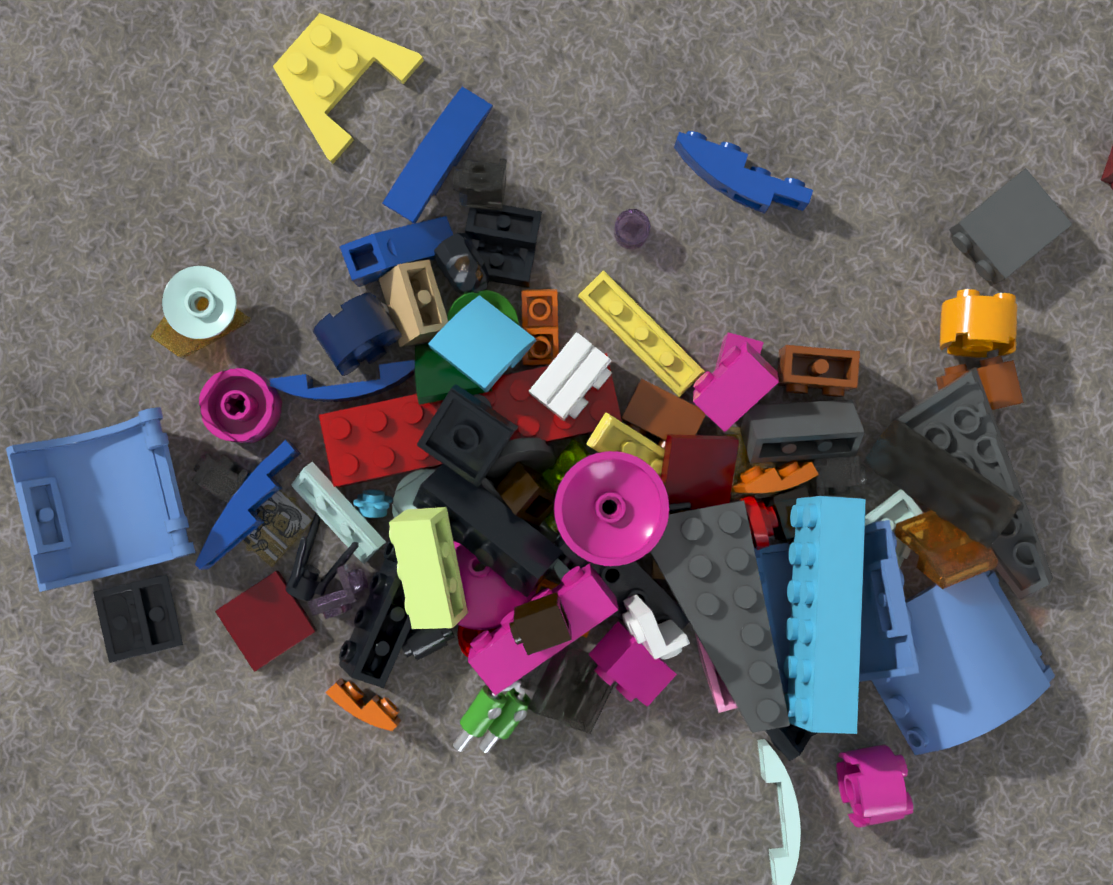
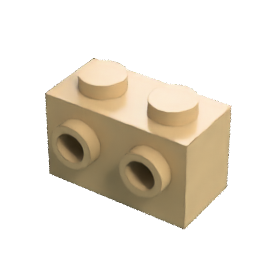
(414, 302)

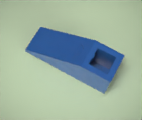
(382, 251)

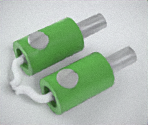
(496, 713)

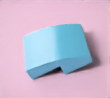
(482, 343)

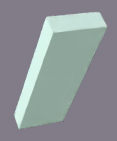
(337, 512)

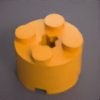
(978, 324)

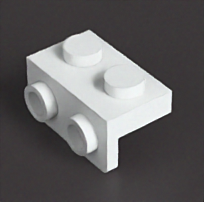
(660, 640)

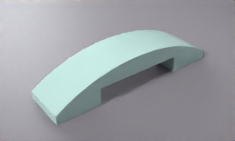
(785, 859)

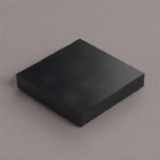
(466, 435)

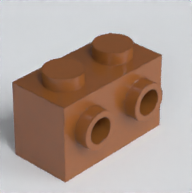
(818, 369)
(661, 413)

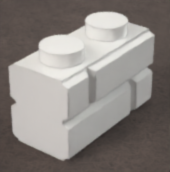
(571, 377)

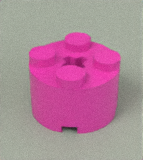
(223, 416)
(874, 785)

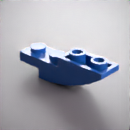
(724, 170)

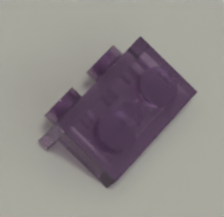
(338, 602)

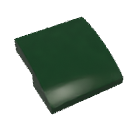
(437, 376)

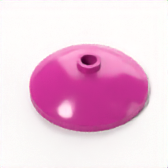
(638, 516)
(485, 593)

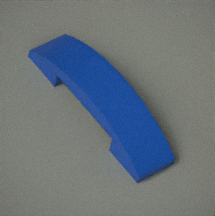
(302, 385)

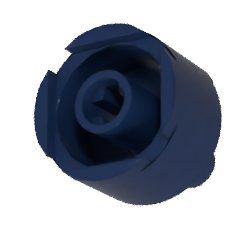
(357, 333)

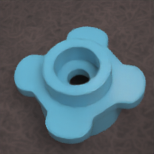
(373, 503)

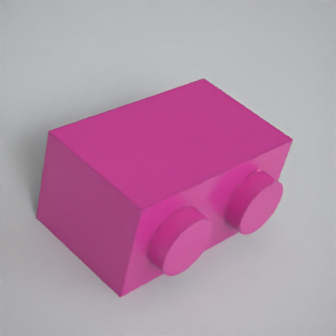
(734, 385)
(630, 665)

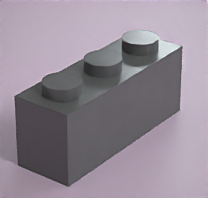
(801, 431)

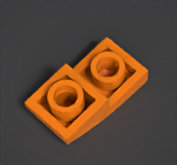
(541, 322)
(767, 479)
(377, 712)

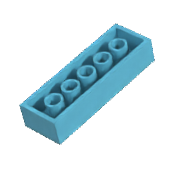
(825, 613)

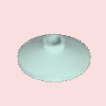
(182, 297)

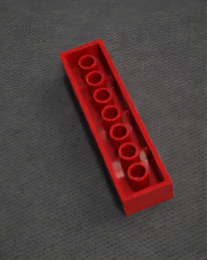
(384, 435)

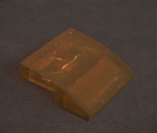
(944, 549)

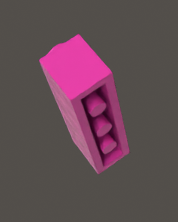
(503, 662)

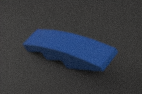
(437, 154)
(239, 515)

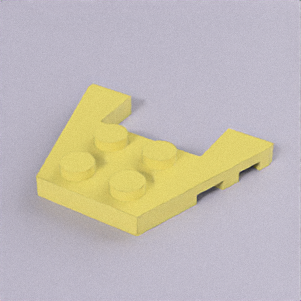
(327, 64)

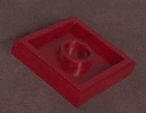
(699, 469)
(265, 621)

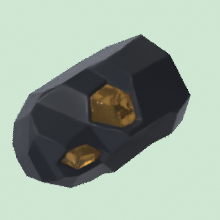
(462, 264)

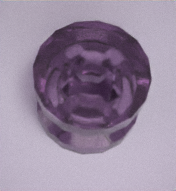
(632, 236)

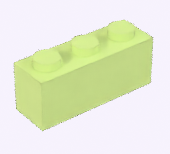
(428, 568)

